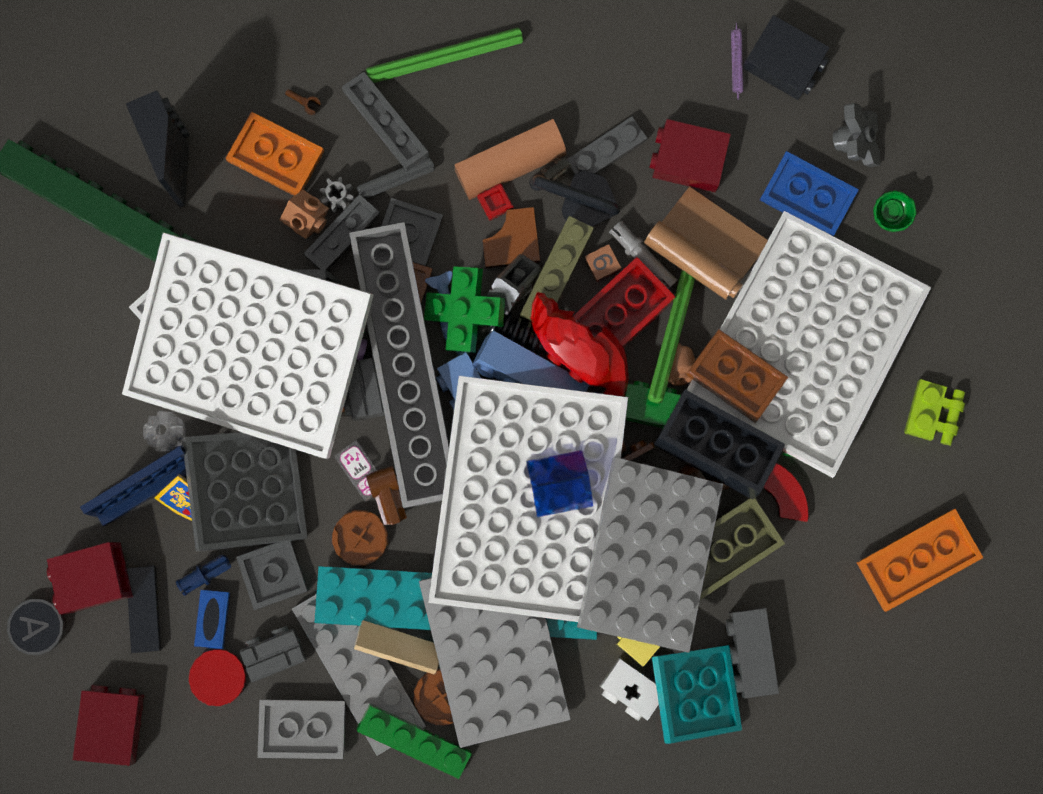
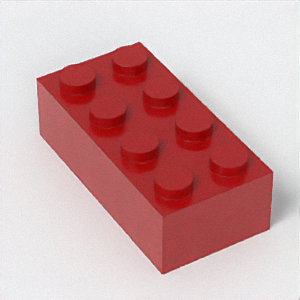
(626, 303)

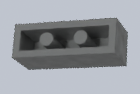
(752, 653)

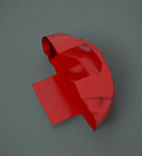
(591, 359)

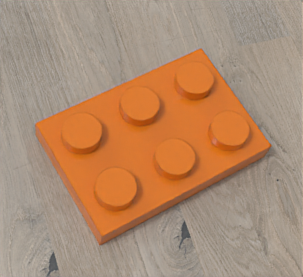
(274, 154)

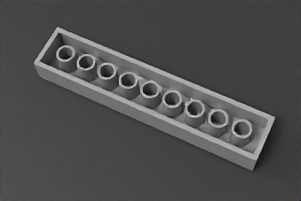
(403, 362)

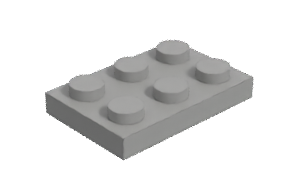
(301, 729)

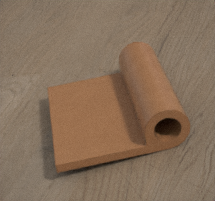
(707, 243)

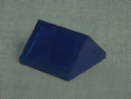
(560, 483)

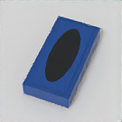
(212, 619)

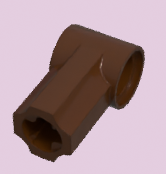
(385, 487)

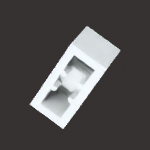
(622, 675)

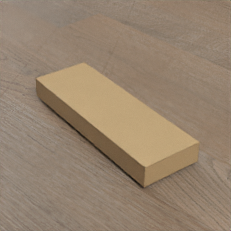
(397, 647)

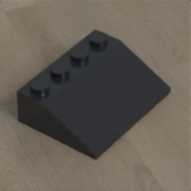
(164, 141)

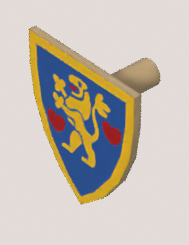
(176, 497)

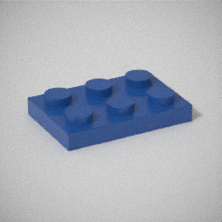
(809, 193)

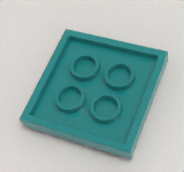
(696, 694)

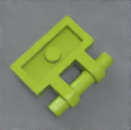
(926, 411)

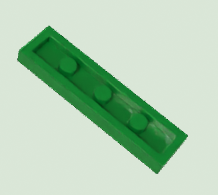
(413, 741)

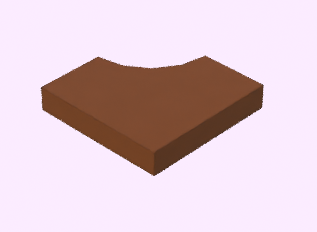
(514, 238)

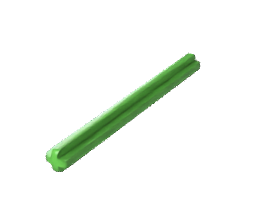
(445, 55)
(671, 338)

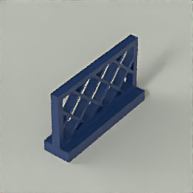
(136, 488)

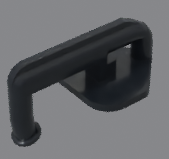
(586, 198)

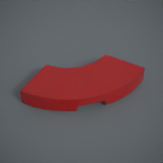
(787, 494)

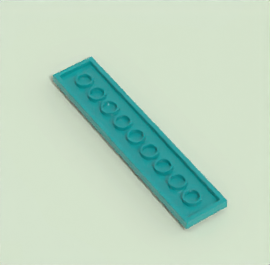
(391, 601)

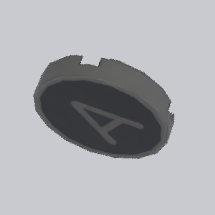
(35, 627)

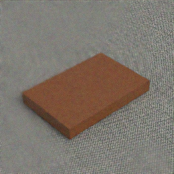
(737, 376)

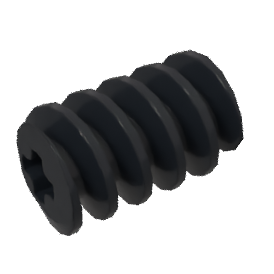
(517, 333)

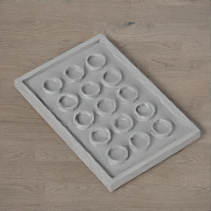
(650, 555)
(495, 671)

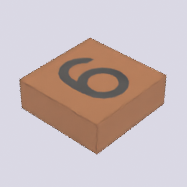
(602, 263)

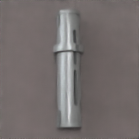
(637, 249)

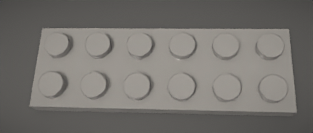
(357, 674)

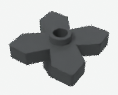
(858, 135)

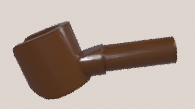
(303, 101)

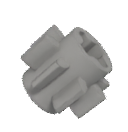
(337, 186)

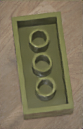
(737, 543)

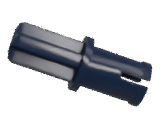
(203, 574)

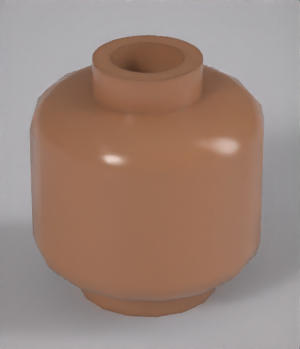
(682, 363)

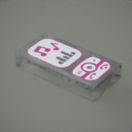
(356, 466)

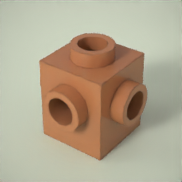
(305, 214)

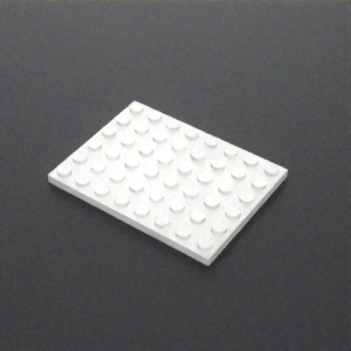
(828, 325)
(247, 345)
(489, 538)

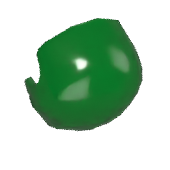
(894, 211)

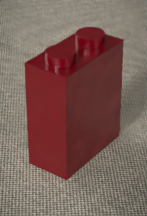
(689, 155)
(89, 578)
(108, 726)

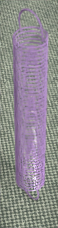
(737, 60)

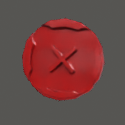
(217, 677)

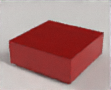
(495, 202)

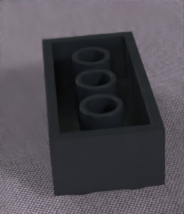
(719, 444)

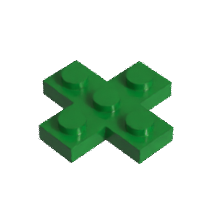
(464, 309)

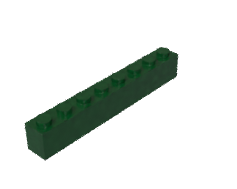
(83, 199)

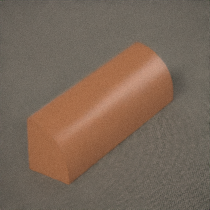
(510, 159)

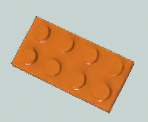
(919, 560)

